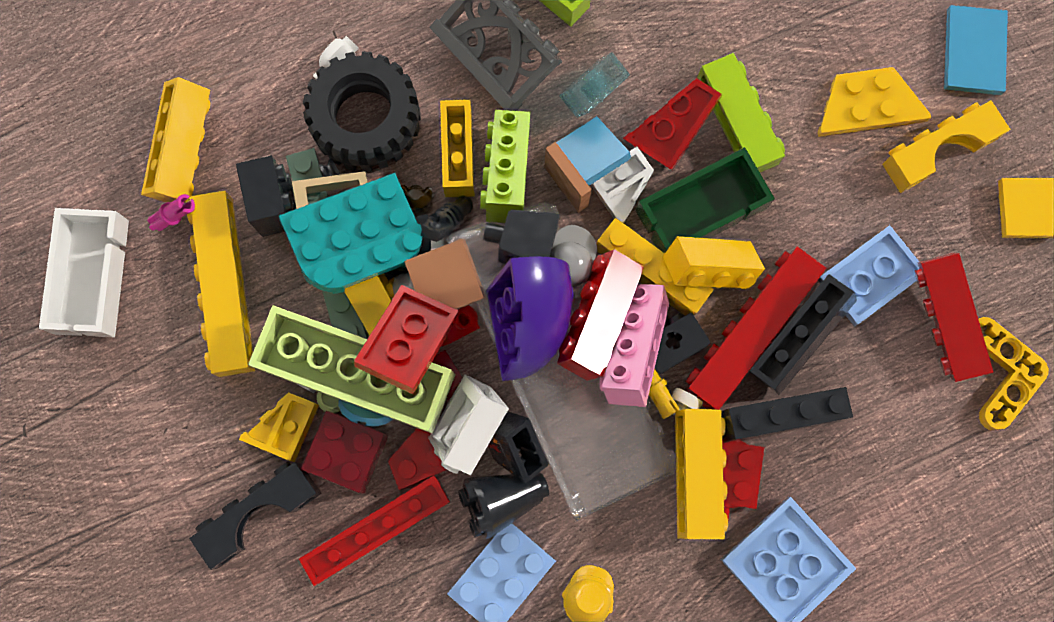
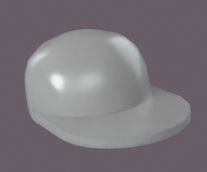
(576, 248)

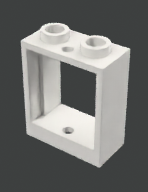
(467, 425)

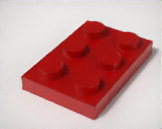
(406, 339)

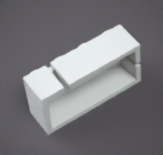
(84, 273)

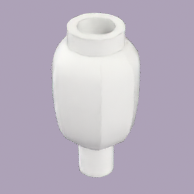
(336, 48)

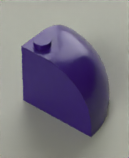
(529, 313)

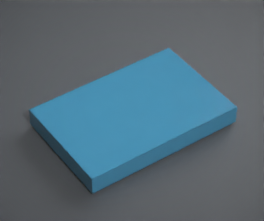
(976, 50)

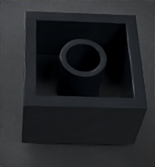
(265, 193)

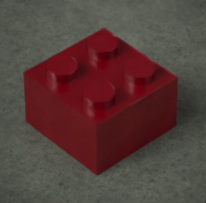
(344, 452)

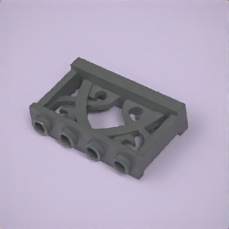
(497, 85)

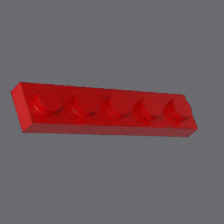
(374, 530)

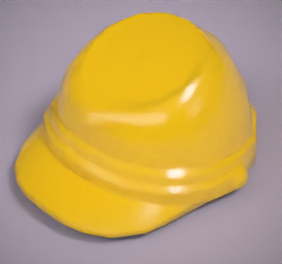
(589, 595)

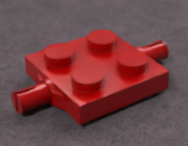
(742, 474)

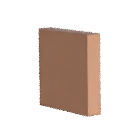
(567, 177)
(447, 275)

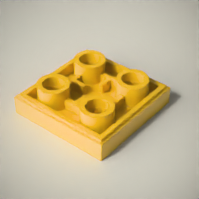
(1026, 207)

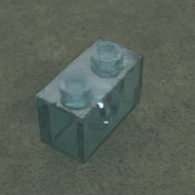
(594, 85)

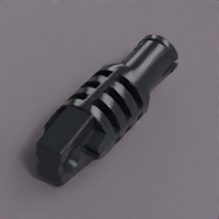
(446, 219)

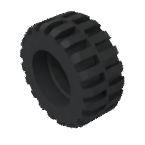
(352, 77)

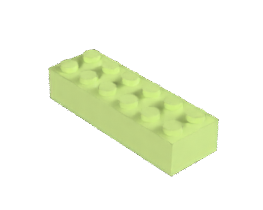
(324, 362)

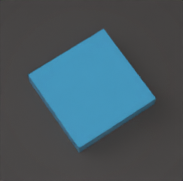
(594, 150)

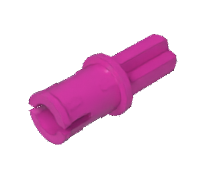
(171, 213)

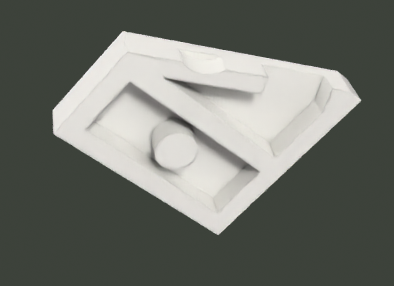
(624, 185)

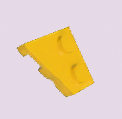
(283, 427)

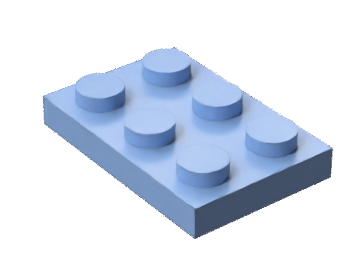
(875, 273)
(501, 576)

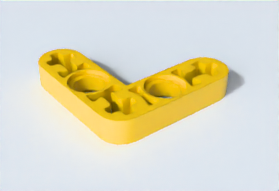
(1017, 376)

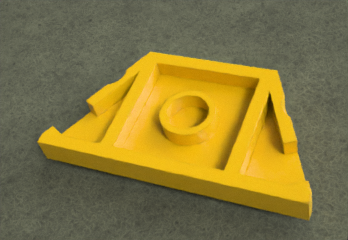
(870, 102)

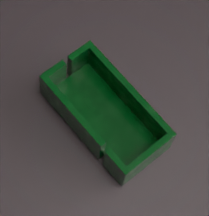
(706, 201)

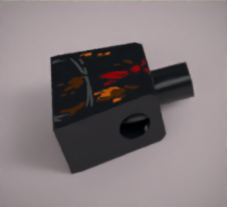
(514, 437)

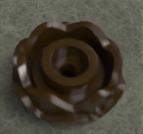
(418, 196)

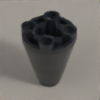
(499, 501)

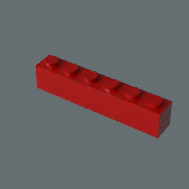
(755, 328)

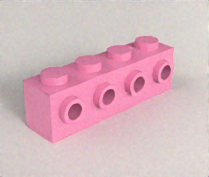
(636, 348)

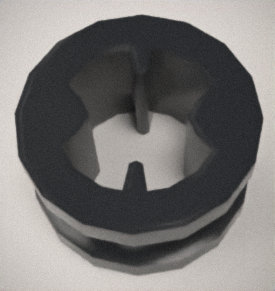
(329, 169)

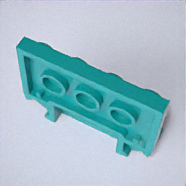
(353, 235)

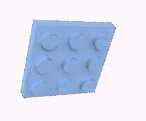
(788, 563)

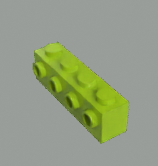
(507, 164)

